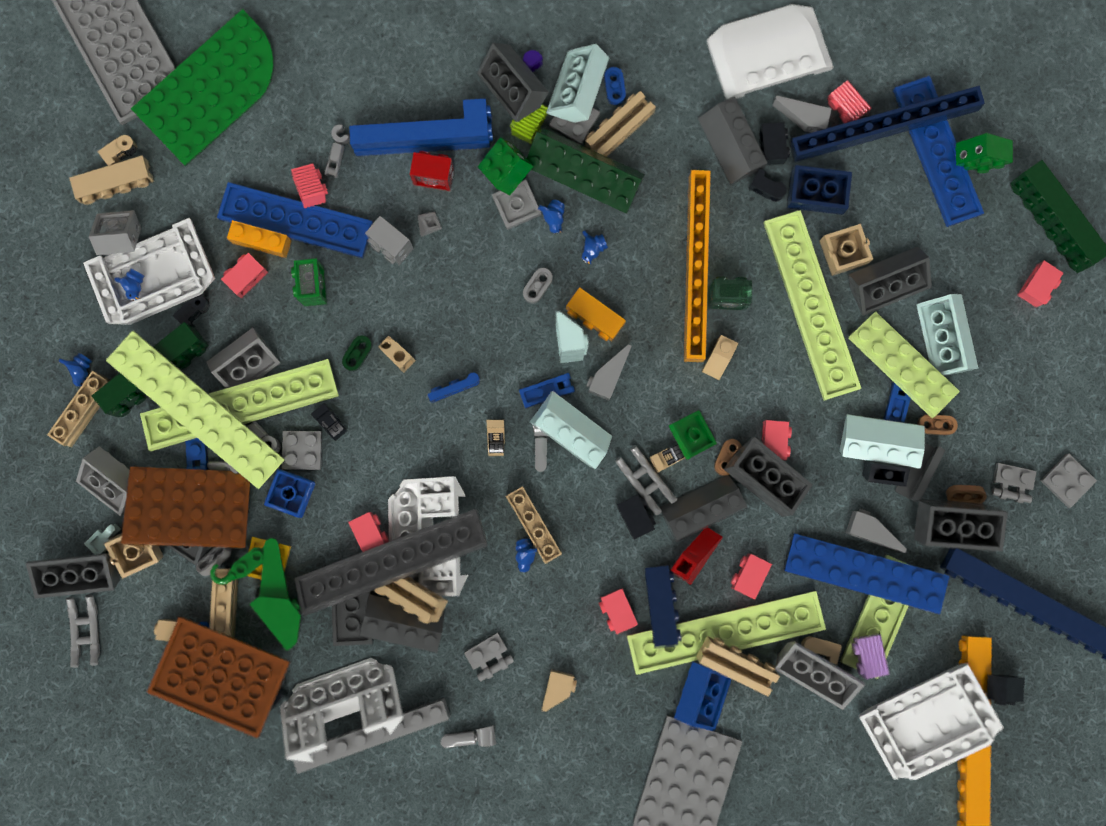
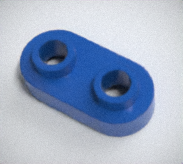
(614, 87)

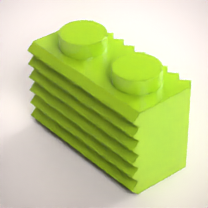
(528, 126)

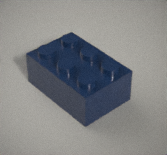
(819, 190)

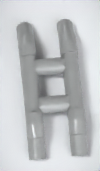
(646, 468)
(76, 641)

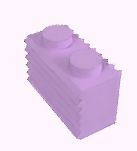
(870, 656)

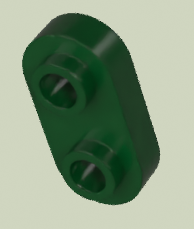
(356, 353)

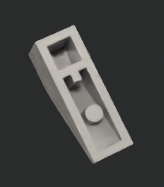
(804, 115)
(606, 377)
(872, 530)

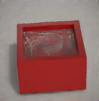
(432, 170)

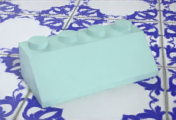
(578, 83)
(947, 334)
(570, 339)
(572, 430)
(883, 441)

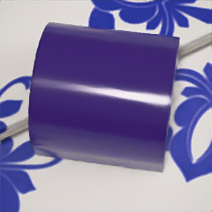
(533, 60)

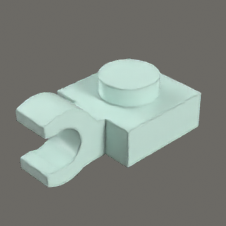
(99, 538)

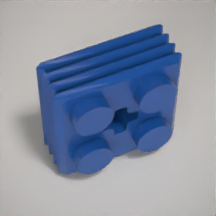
(279, 499)

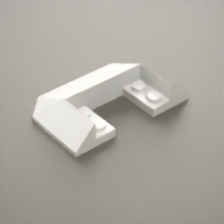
(413, 510)
(354, 688)

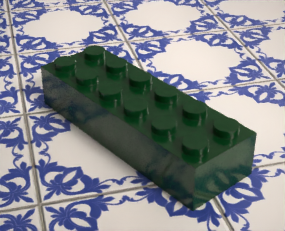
(584, 170)
(1059, 217)
(178, 347)

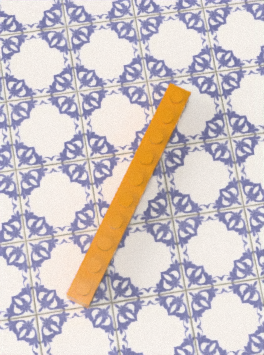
(697, 266)
(976, 767)

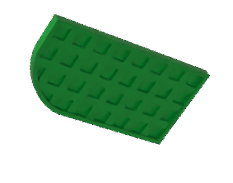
(209, 89)

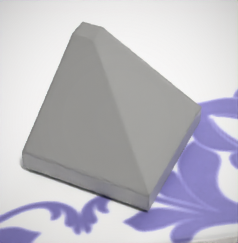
(428, 223)

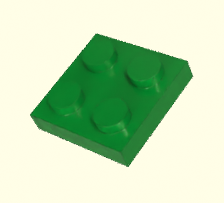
(692, 434)

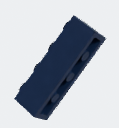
(661, 607)

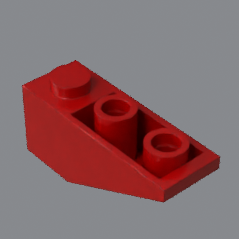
(696, 555)

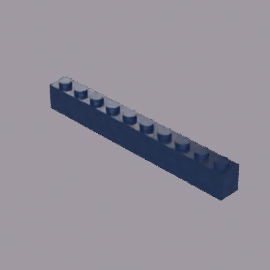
(887, 124)
(1025, 600)

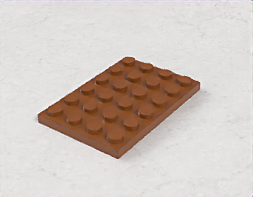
(186, 508)
(218, 677)

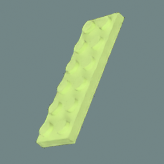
(904, 365)
(876, 617)

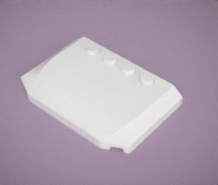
(768, 50)
(172, 268)
(932, 724)

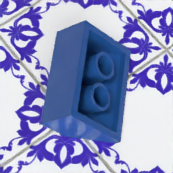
(702, 697)

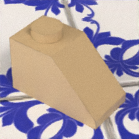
(720, 357)
(558, 688)

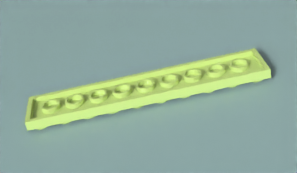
(812, 305)
(250, 401)
(195, 409)
(739, 627)

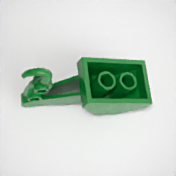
(273, 605)

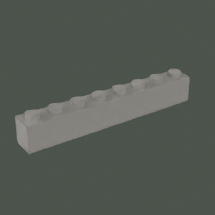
(358, 740)

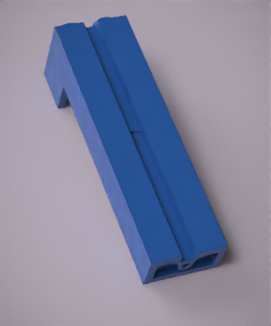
(426, 136)

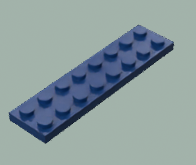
(938, 157)
(289, 217)
(867, 573)

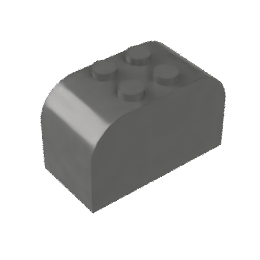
(960, 525)

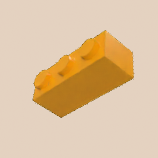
(259, 239)
(595, 315)

